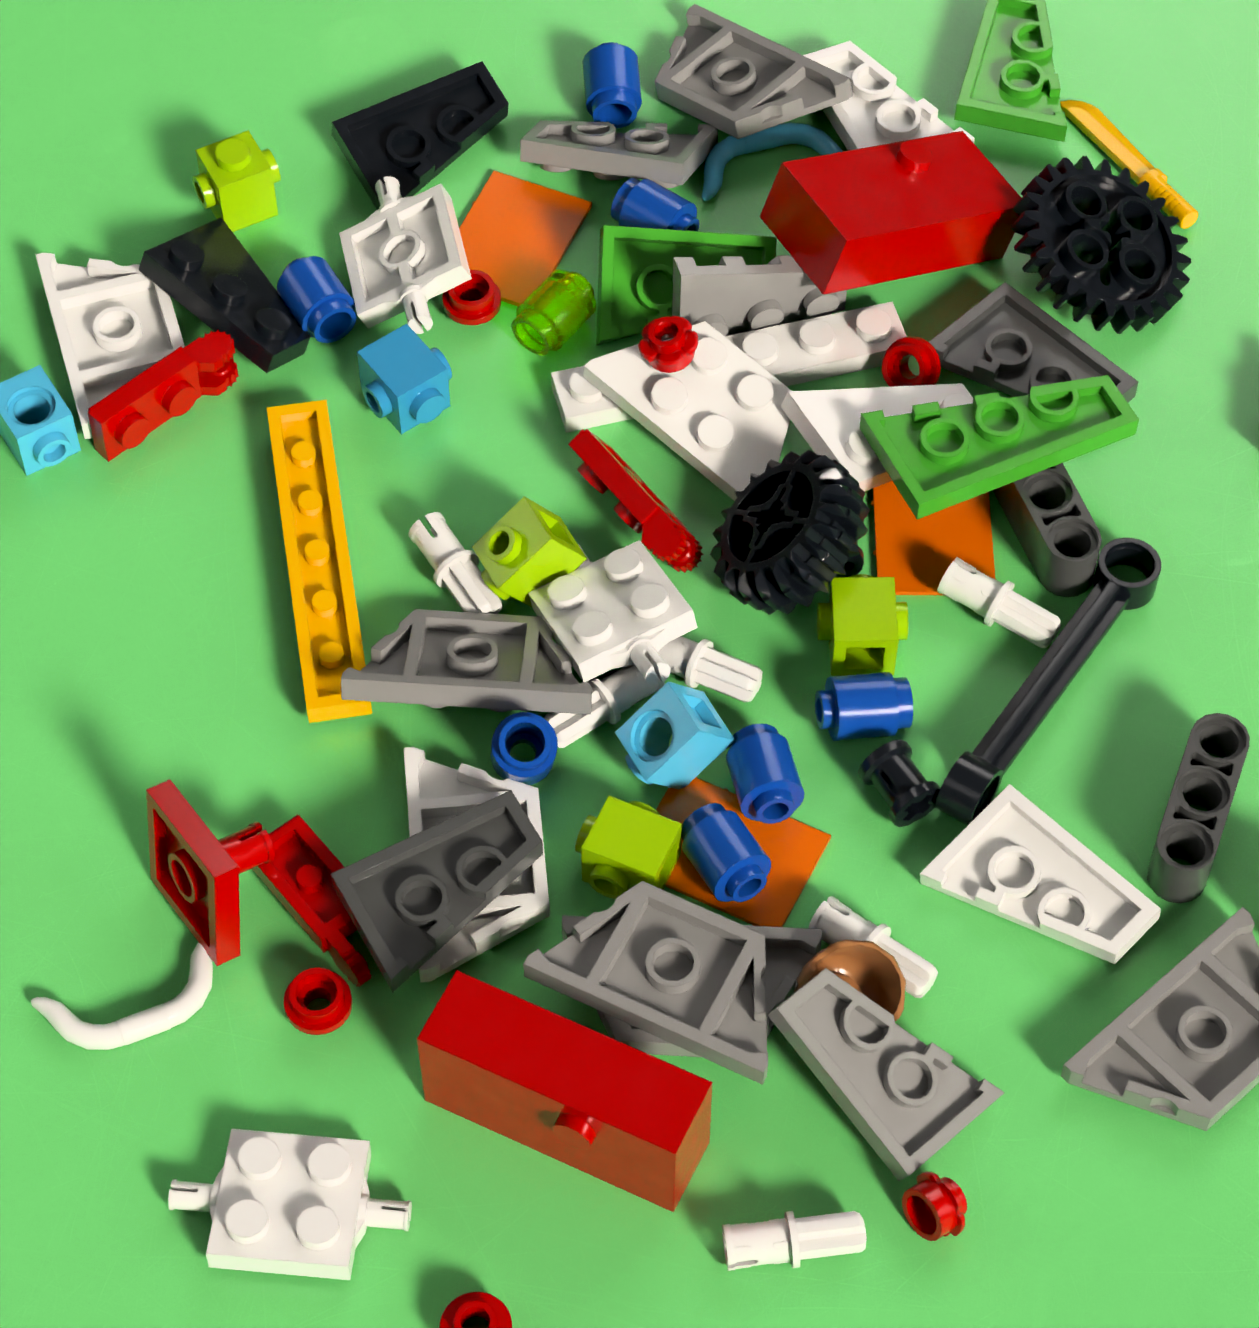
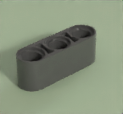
(1050, 527)
(1194, 832)

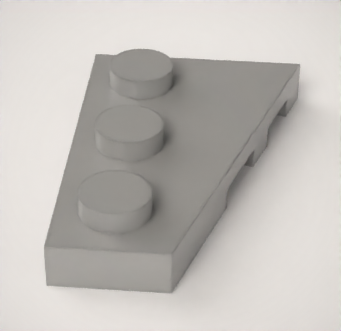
(613, 155)
(748, 297)
(884, 1079)

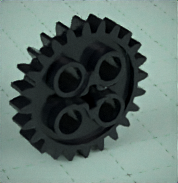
(1101, 244)

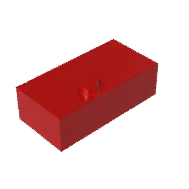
(891, 211)
(565, 1090)

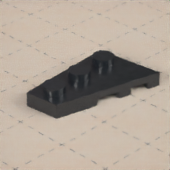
(420, 129)
(228, 292)

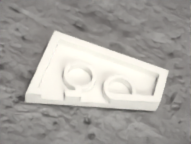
(879, 108)
(832, 421)
(1042, 878)

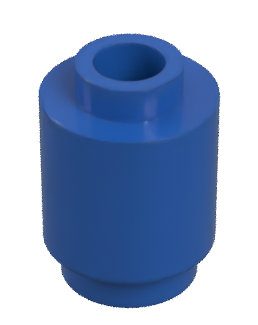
(612, 84)
(652, 206)
(317, 299)
(864, 706)
(526, 729)
(764, 774)
(725, 853)

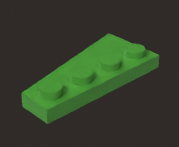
(976, 447)

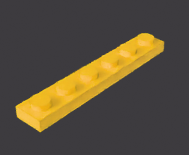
(317, 557)

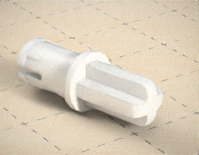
(454, 566)
(999, 603)
(711, 668)
(609, 699)
(842, 923)
(793, 1239)

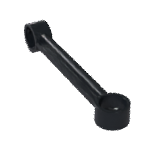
(978, 774)

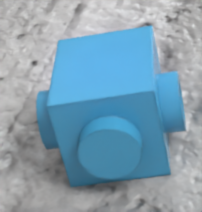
(404, 379)

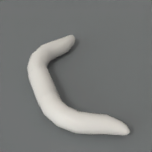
(138, 1025)

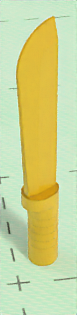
(1125, 155)

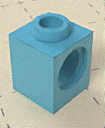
(36, 421)
(695, 731)

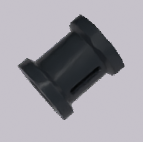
(899, 782)

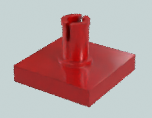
(199, 871)

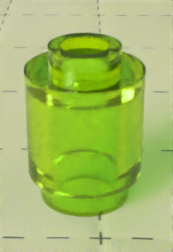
(554, 312)

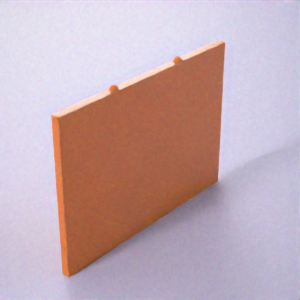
(520, 233)
(923, 548)
(789, 845)

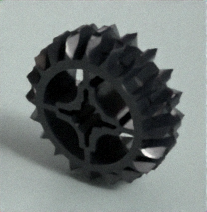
(790, 532)

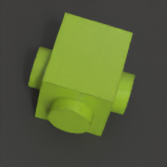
(237, 181)
(526, 551)
(862, 624)
(627, 846)

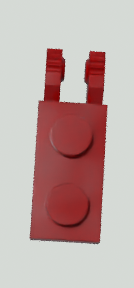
(162, 392)
(638, 503)
(304, 887)

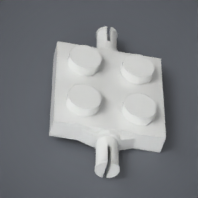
(404, 255)
(615, 613)
(290, 1204)

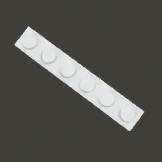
(788, 351)

